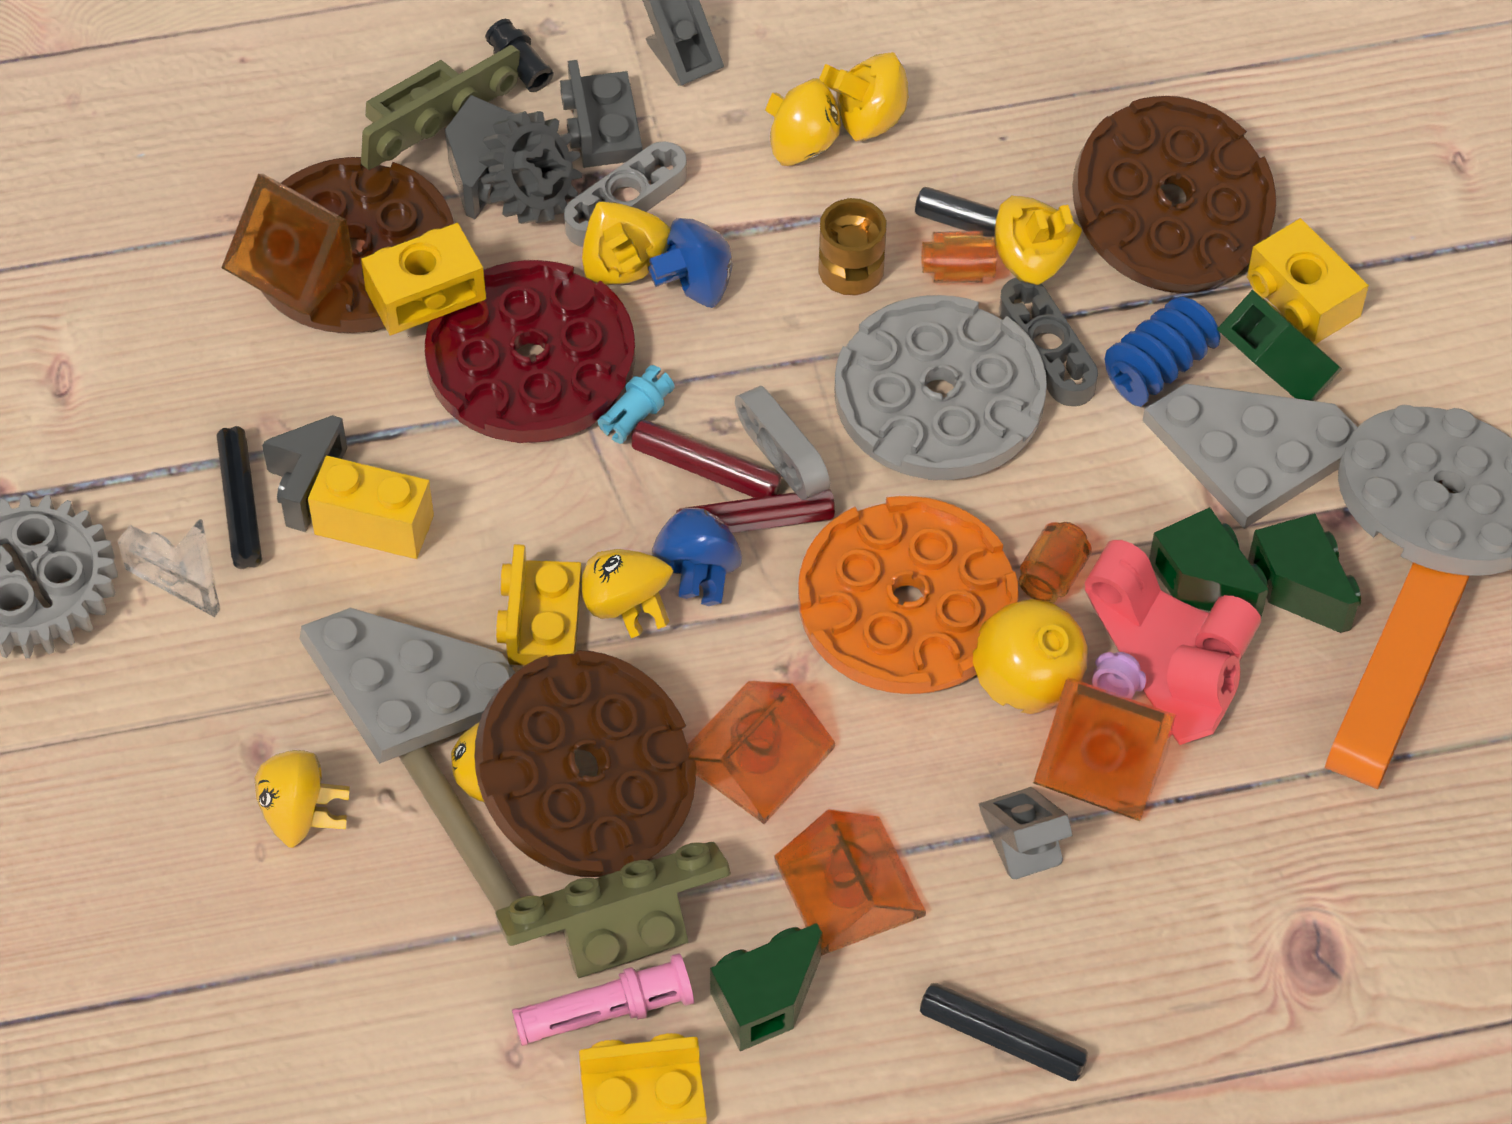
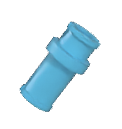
(642, 397)

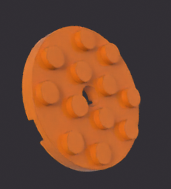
(872, 552)

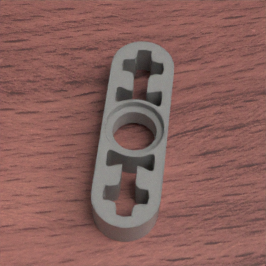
(633, 174)
(782, 442)

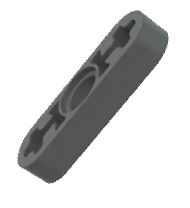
(1049, 319)

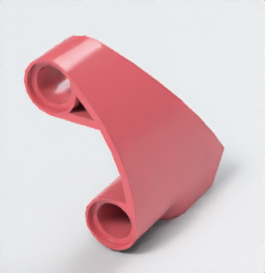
(1184, 651)

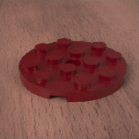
(570, 383)

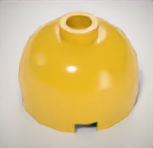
(1029, 654)

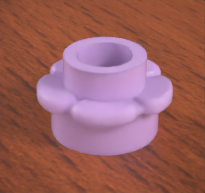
(1118, 674)

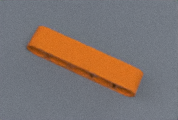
(1395, 675)

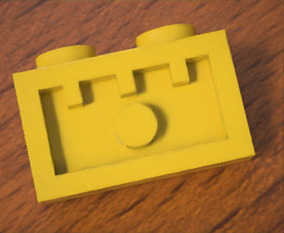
(540, 607)
(643, 1081)

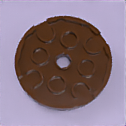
(383, 210)
(1133, 222)
(531, 772)

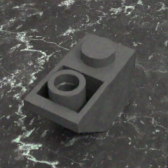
(466, 145)

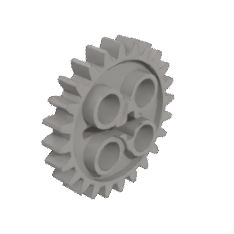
(69, 550)

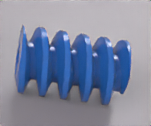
(1160, 349)

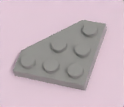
(1250, 445)
(402, 680)

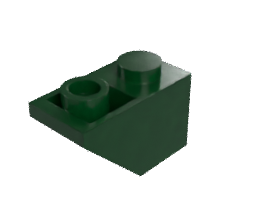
(1279, 348)
(1203, 561)
(1306, 572)
(767, 986)

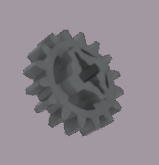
(530, 167)

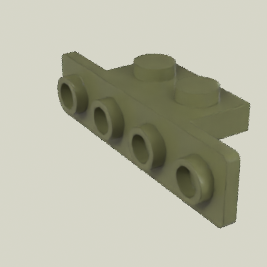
(430, 102)
(620, 913)

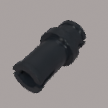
(531, 67)

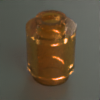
(959, 257)
(1054, 561)

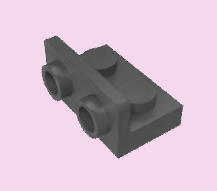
(603, 116)

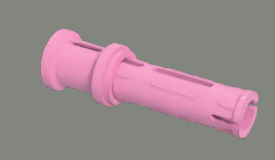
(630, 994)

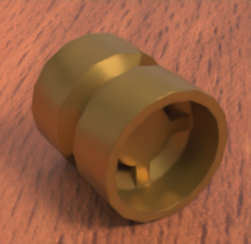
(852, 246)

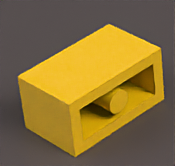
(371, 507)

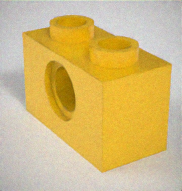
(423, 278)
(1307, 281)

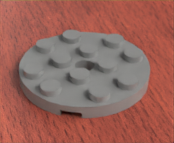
(919, 431)
(1394, 489)

